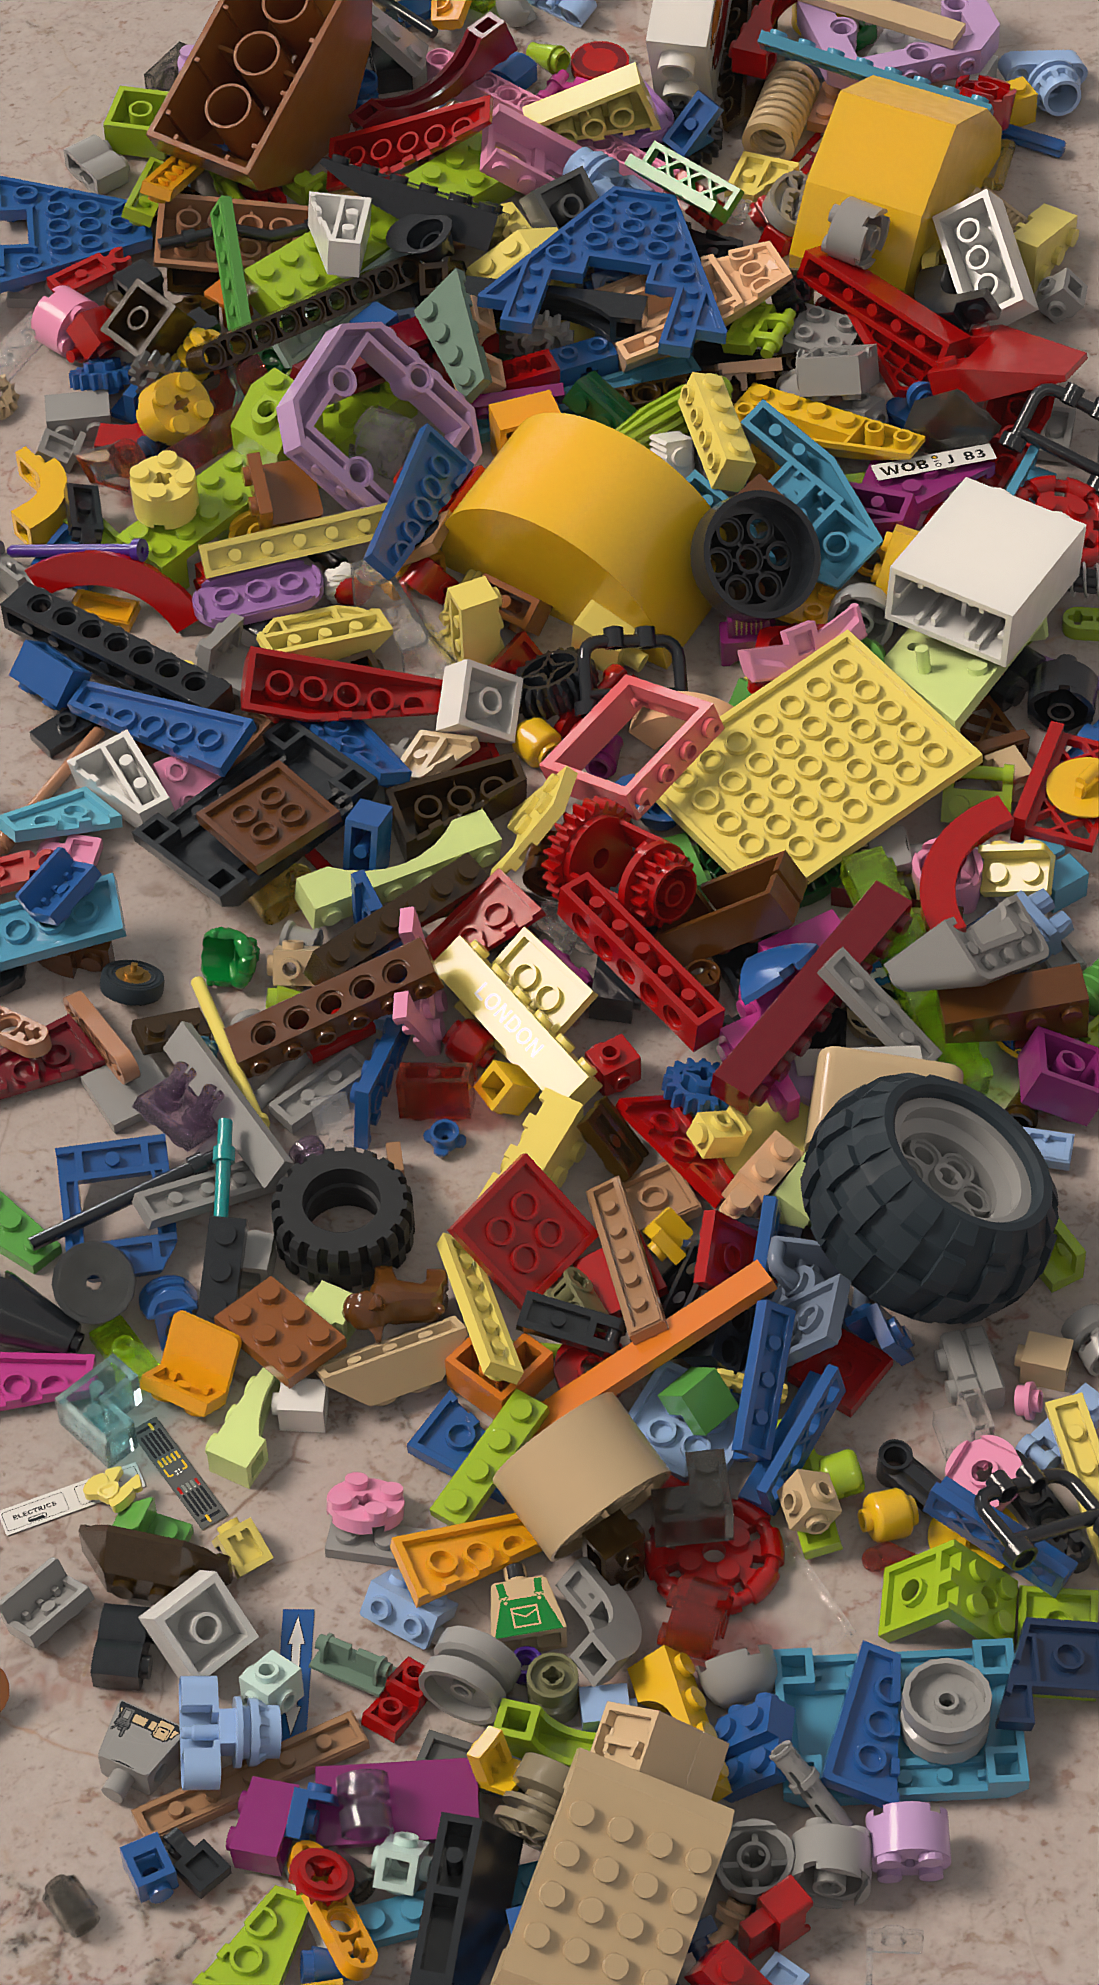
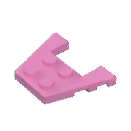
(423, 1016)

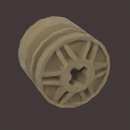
(533, 1812)

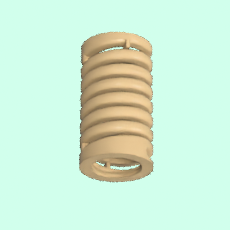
(781, 110)

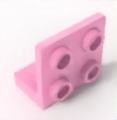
(182, 779)

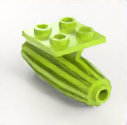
(659, 417)

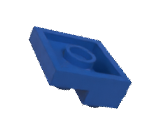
(751, 1737)

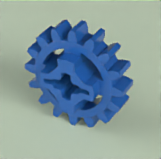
(101, 374)
(690, 1086)

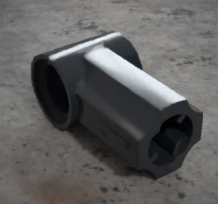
(909, 1477)

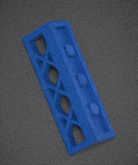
(763, 1382)
(795, 1437)
(955, 1509)

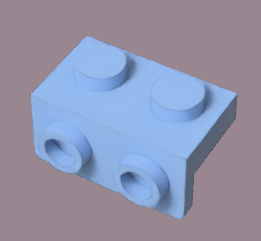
(392, 1608)

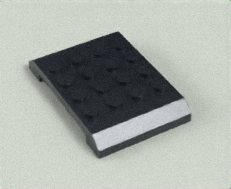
(212, 867)

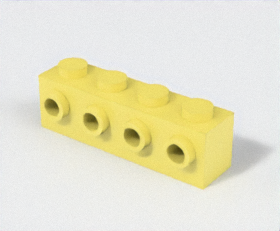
(716, 432)

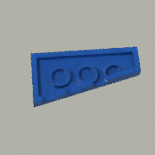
(363, 747)
(376, 1080)
(866, 1735)

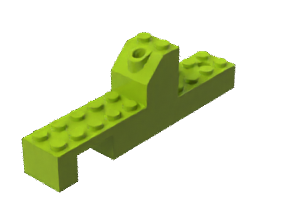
(221, 485)

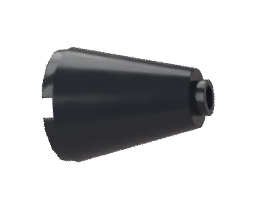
(33, 1321)

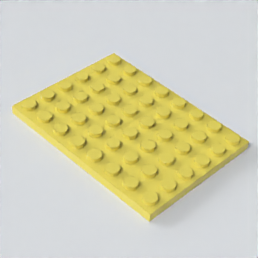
(817, 763)

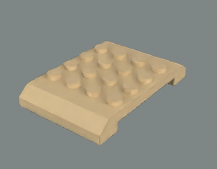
(616, 1881)

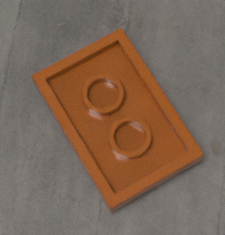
(281, 1331)

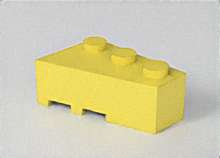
(474, 620)

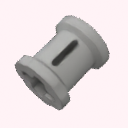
(293, 932)

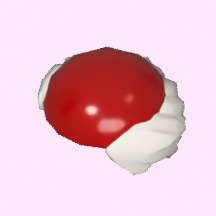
(339, 585)

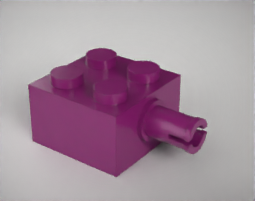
(1059, 1076)

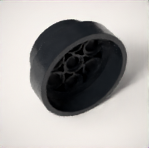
(779, 529)

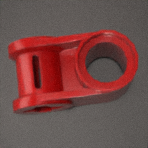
(429, 579)

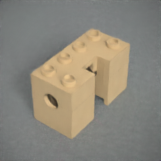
(660, 1747)

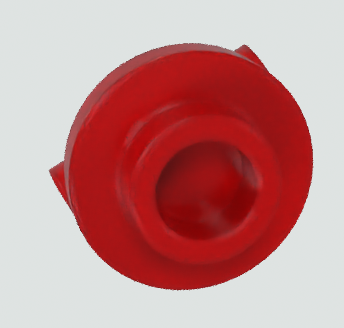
(757, 215)

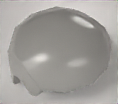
(515, 12)

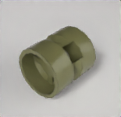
(554, 1685)

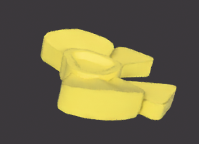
(107, 1490)

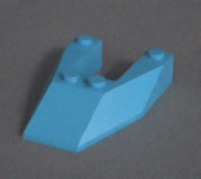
(817, 486)

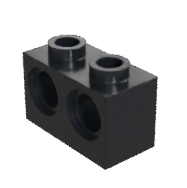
(723, 1346)

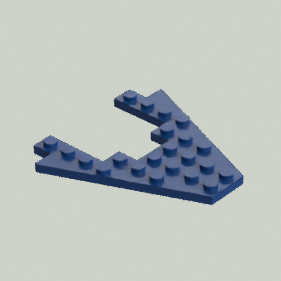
(61, 230)
(625, 233)

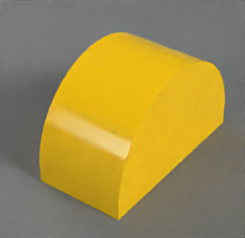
(584, 518)

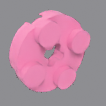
(979, 1454)
(365, 1503)

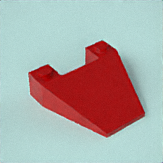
(1004, 363)

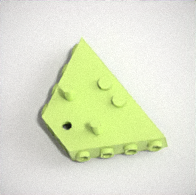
(945, 675)

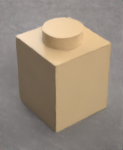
(1044, 1360)

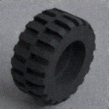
(336, 1181)

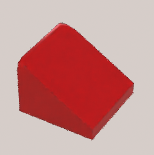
(779, 240)

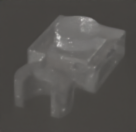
(332, 1118)

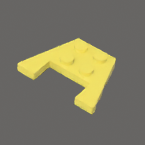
(537, 816)

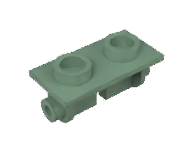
(351, 1666)

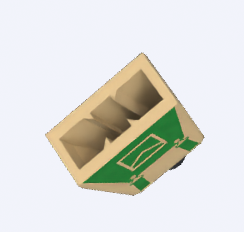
(526, 1611)

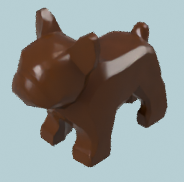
(397, 1301)

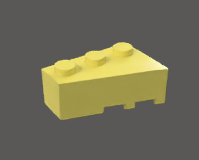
(1045, 241)

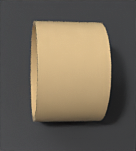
(580, 1474)

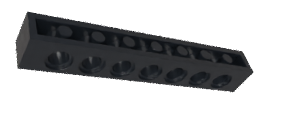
(111, 650)

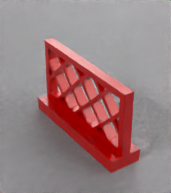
(888, 371)
(1034, 794)

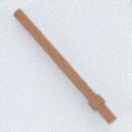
(56, 780)

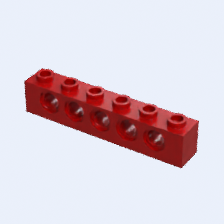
(640, 961)

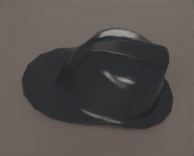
(423, 236)

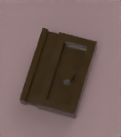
(612, 1139)

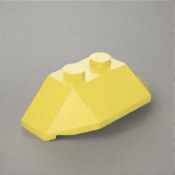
(509, 252)
(327, 632)

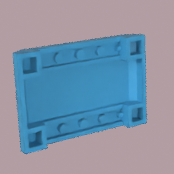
(817, 1691)

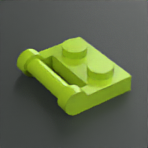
(958, 800)

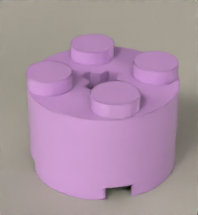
(909, 1841)

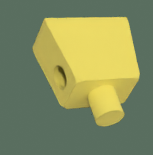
(591, 623)

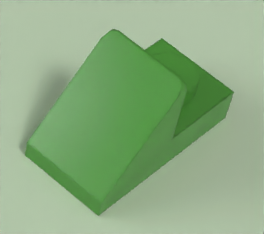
(144, 1517)

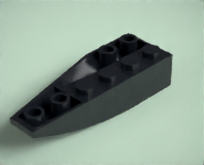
(473, 223)
(465, 1901)

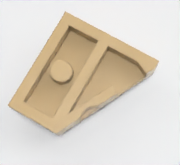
(437, 752)

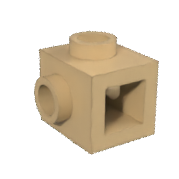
(280, 969)
(809, 1501)

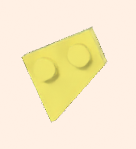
(758, 173)

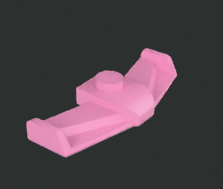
(798, 643)

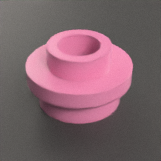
(1028, 1400)

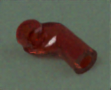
(884, 1555)

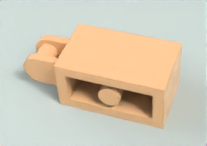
(760, 1176)

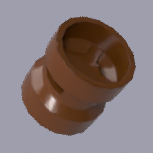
(707, 974)

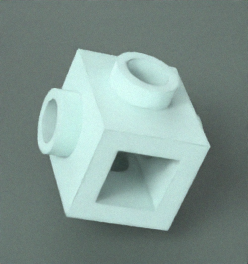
(273, 1682)
(391, 1870)

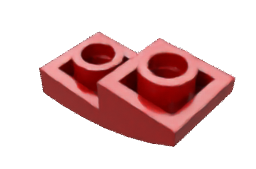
(398, 1703)

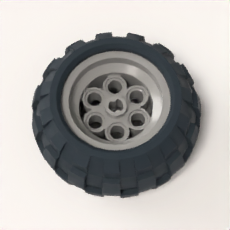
(930, 1198)

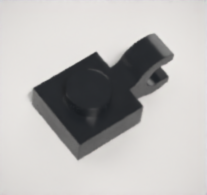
(196, 1865)

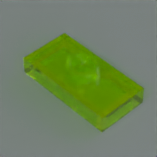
(121, 1340)

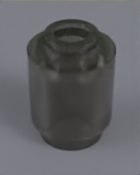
(71, 1905)

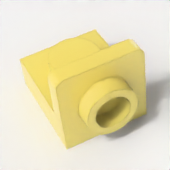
(243, 1545)

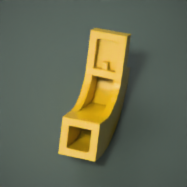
(44, 513)

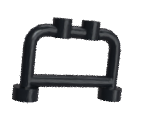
(1020, 434)
(614, 639)
(1020, 1546)

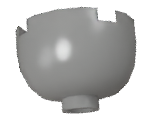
(872, 606)
(738, 1676)
(754, 1860)

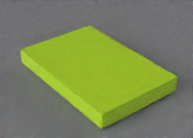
(1068, 1605)

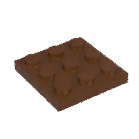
(268, 817)

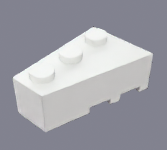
(340, 231)
(122, 779)

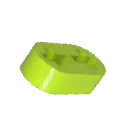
(1089, 623)

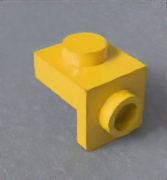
(667, 1236)
(493, 1762)

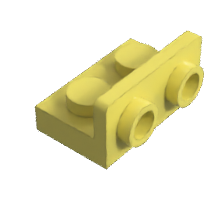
(1016, 868)

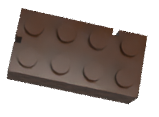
(747, 907)

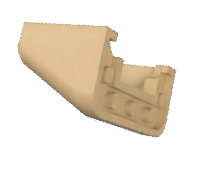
(845, 1069)

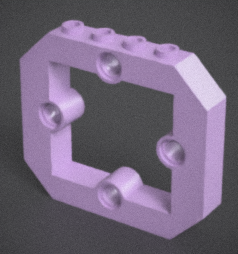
(917, 58)
(409, 380)

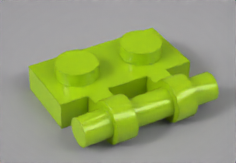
(751, 331)

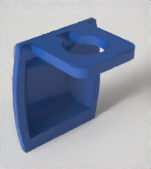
(164, 1298)

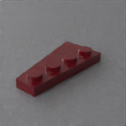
(69, 1058)

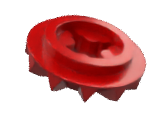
(321, 1863)

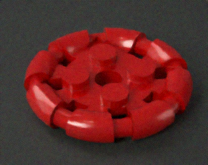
(1074, 504)
(734, 1567)

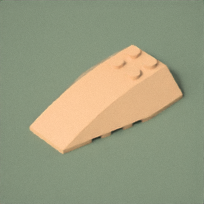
(736, 282)

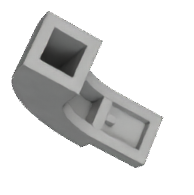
(610, 1618)

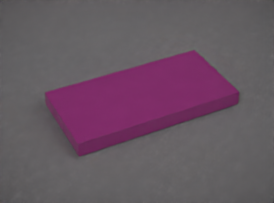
(417, 1797)

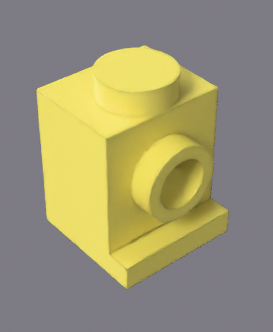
(719, 1133)

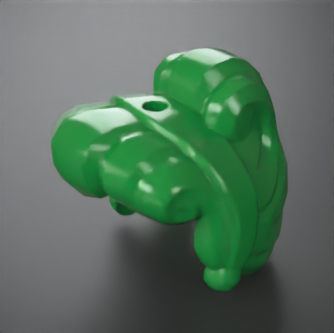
(228, 958)

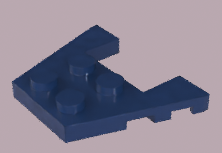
(1052, 1660)

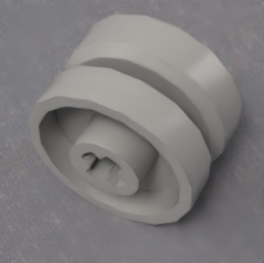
(469, 1674)
(945, 1711)

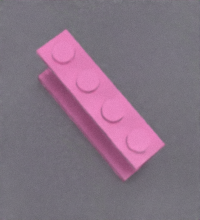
(536, 146)

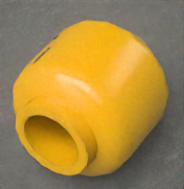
(535, 741)
(888, 1515)

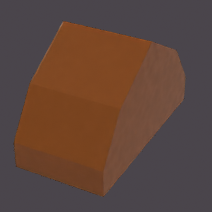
(267, 85)

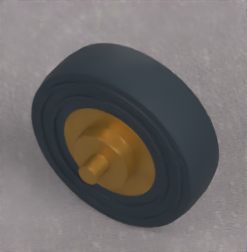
(132, 982)

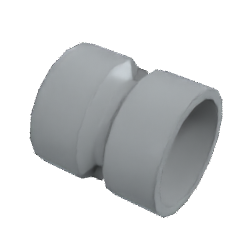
(1084, 1330)

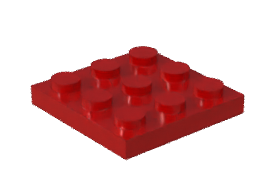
(523, 1231)

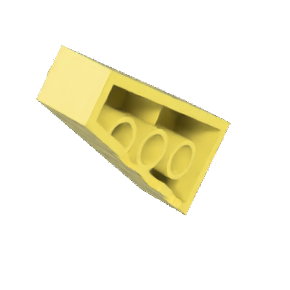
(598, 107)
(549, 1138)

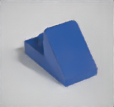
(691, 127)

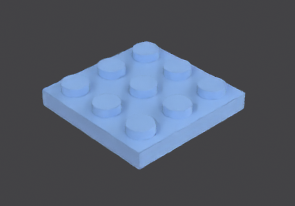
(671, 1433)

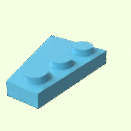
(60, 816)

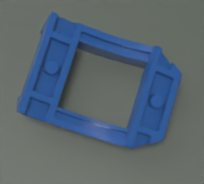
(112, 1162)

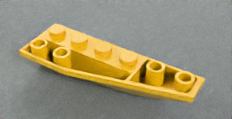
(834, 429)

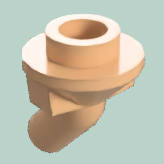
(731, 1914)

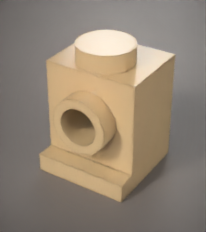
(1009, 756)

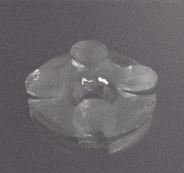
(565, 938)

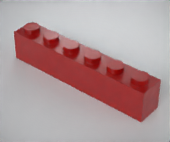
(883, 307)

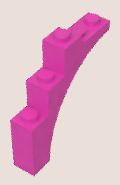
(783, 1094)

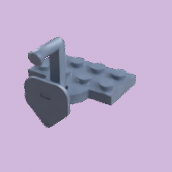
(814, 1290)

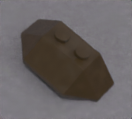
(146, 1563)

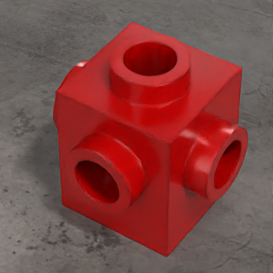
(616, 1064)

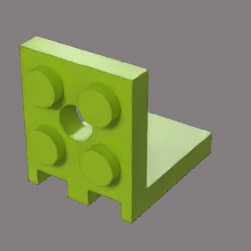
(952, 1587)

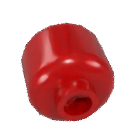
(469, 1043)

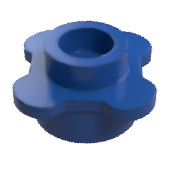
(444, 1129)

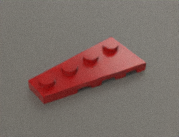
(666, 1132)

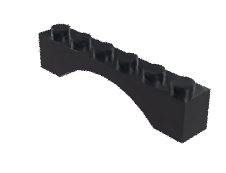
(607, 313)

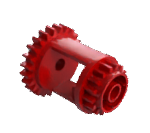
(600, 840)

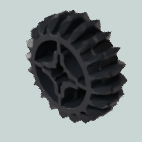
(551, 683)

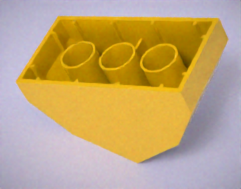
(902, 154)

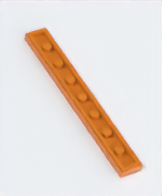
(684, 1330)

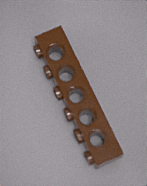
(315, 1006)

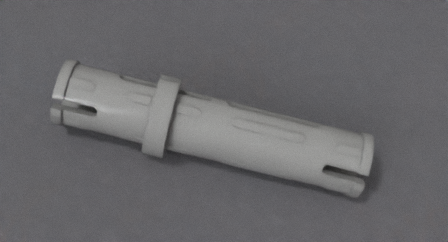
(806, 1782)

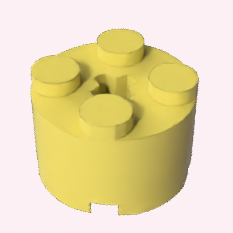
(164, 491)

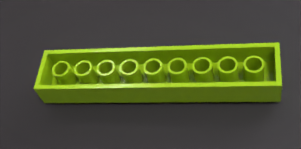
(298, 268)

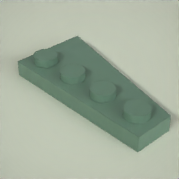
(453, 334)

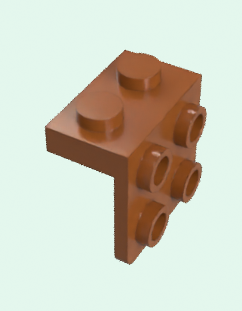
(280, 492)

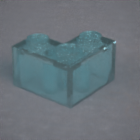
(97, 1410)

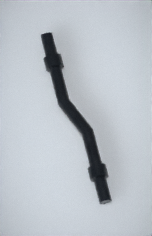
(190, 238)

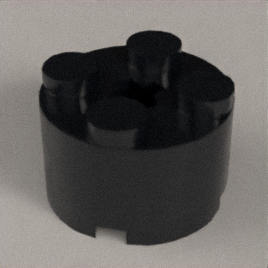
(1062, 693)

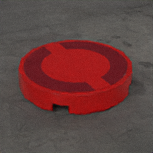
(597, 59)

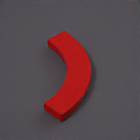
(116, 572)
(949, 856)

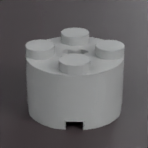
(856, 232)
(833, 1862)

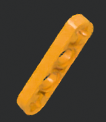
(340, 1943)

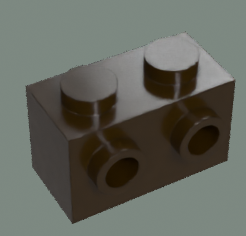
(616, 1550)

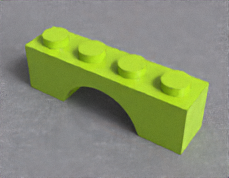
(533, 1730)

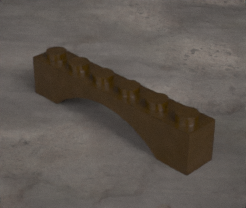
(379, 932)

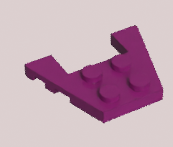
(931, 486)

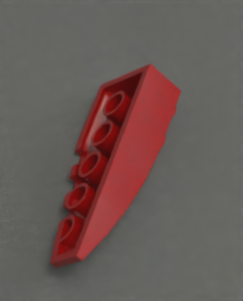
(411, 138)
(331, 690)

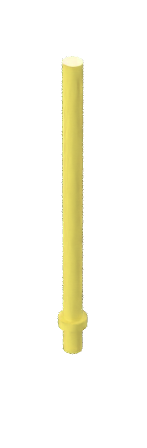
(217, 1028)

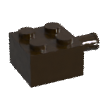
(145, 321)

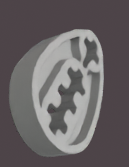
(777, 203)

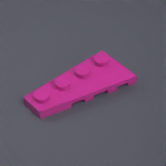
(39, 1377)

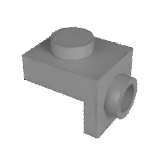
(60, 447)

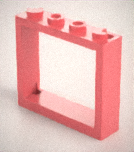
(610, 717)

